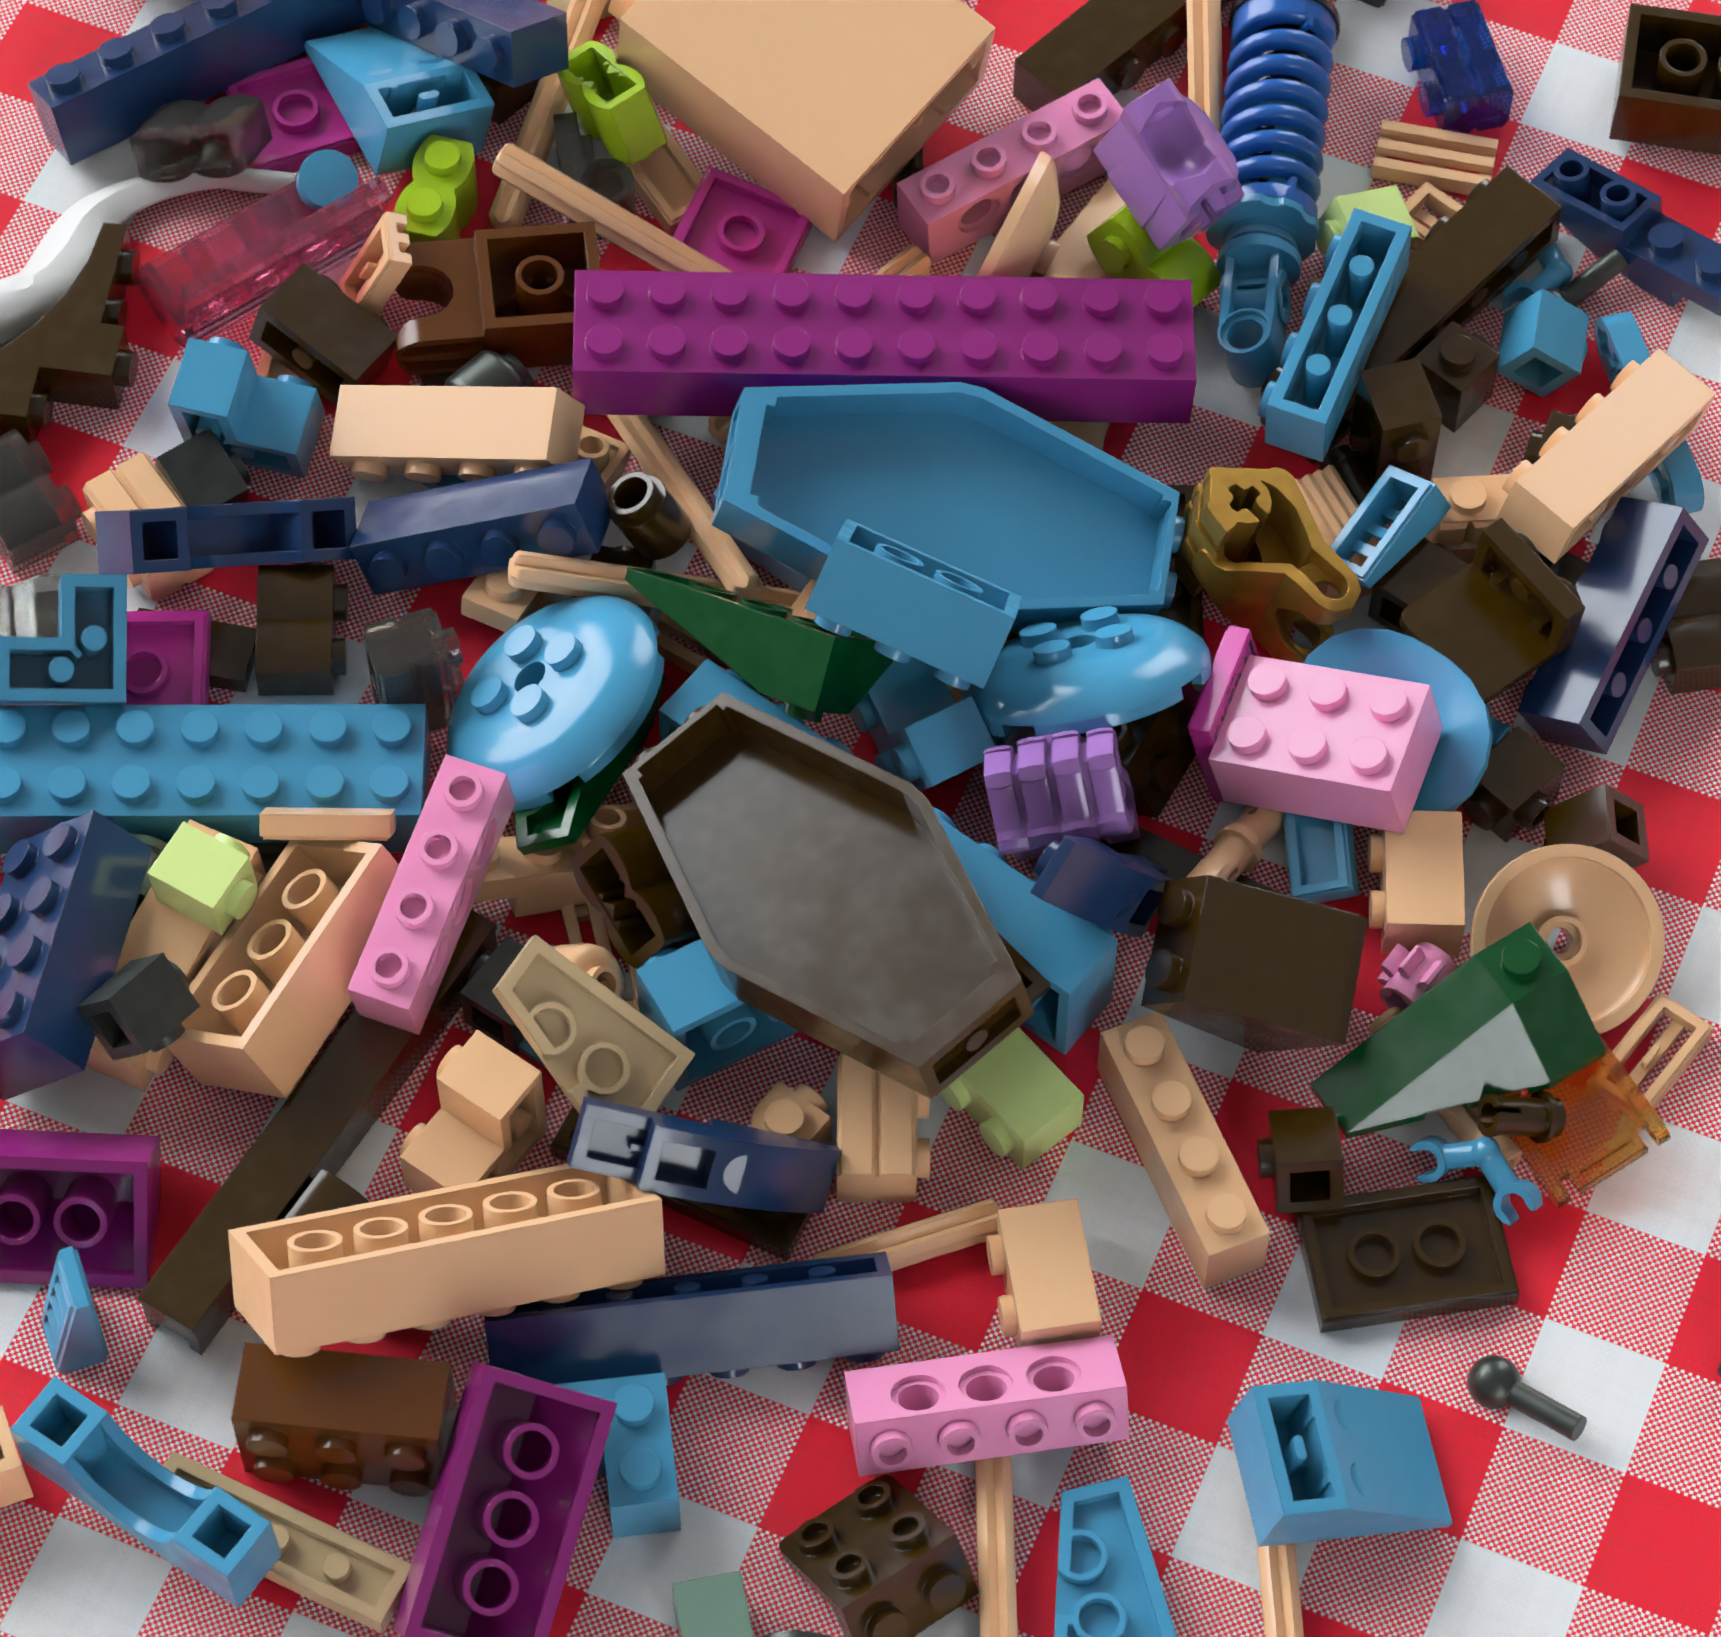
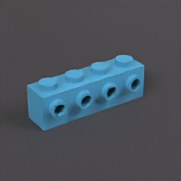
(1336, 335)

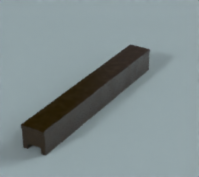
(309, 1133)

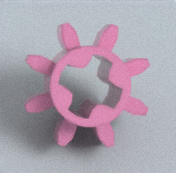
(1412, 973)

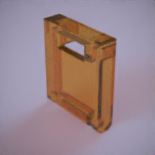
(1599, 1133)

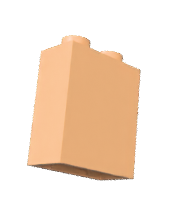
(809, 91)

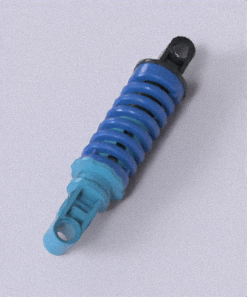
(1277, 135)

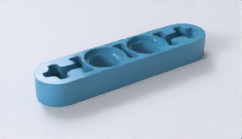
(1677, 476)

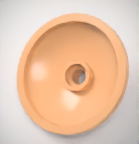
(1025, 236)
(1602, 908)

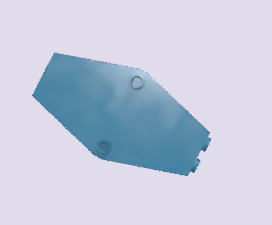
(955, 480)

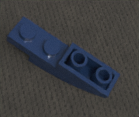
(1619, 214)
(1100, 884)
(701, 1160)

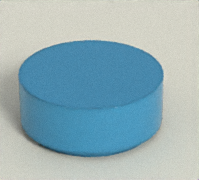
(325, 178)

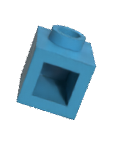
(1543, 342)

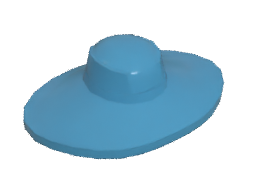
(1466, 733)

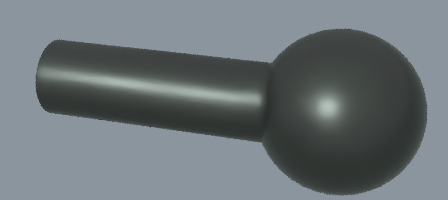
(1592, 278)
(1497, 1384)

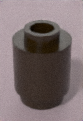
(648, 515)

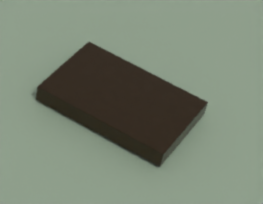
(1407, 1255)

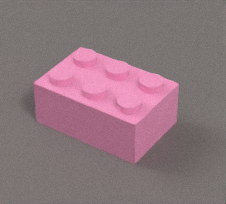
(1326, 743)

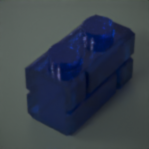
(1457, 68)

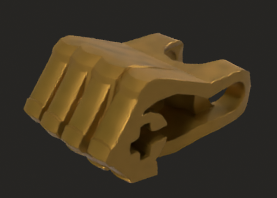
(1268, 521)

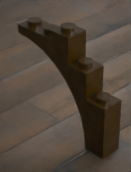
(78, 346)

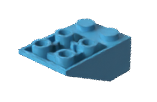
(399, 95)
(1335, 1462)

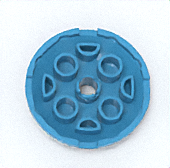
(1090, 672)
(558, 695)

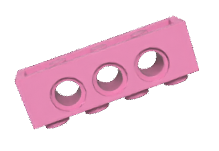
(976, 186)
(432, 894)
(986, 1405)

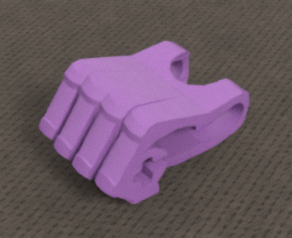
(1170, 166)
(1059, 789)

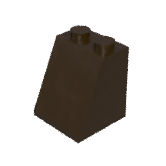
(1254, 964)

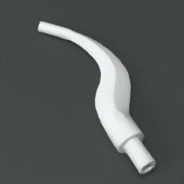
(71, 238)

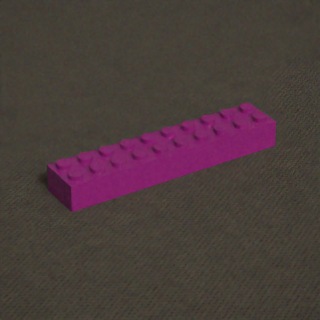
(1040, 342)

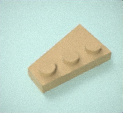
(588, 1033)

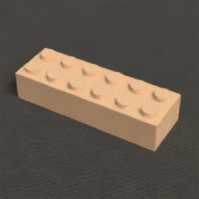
(443, 1256)

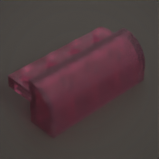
(247, 257)

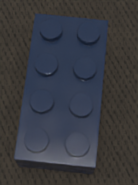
(60, 939)

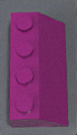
(82, 1194)
(505, 1509)

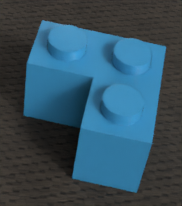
(258, 417)
(85, 659)
(920, 726)
(638, 1454)

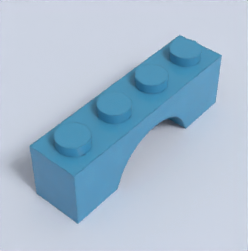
(188, 1525)

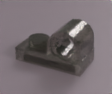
(577, 160)

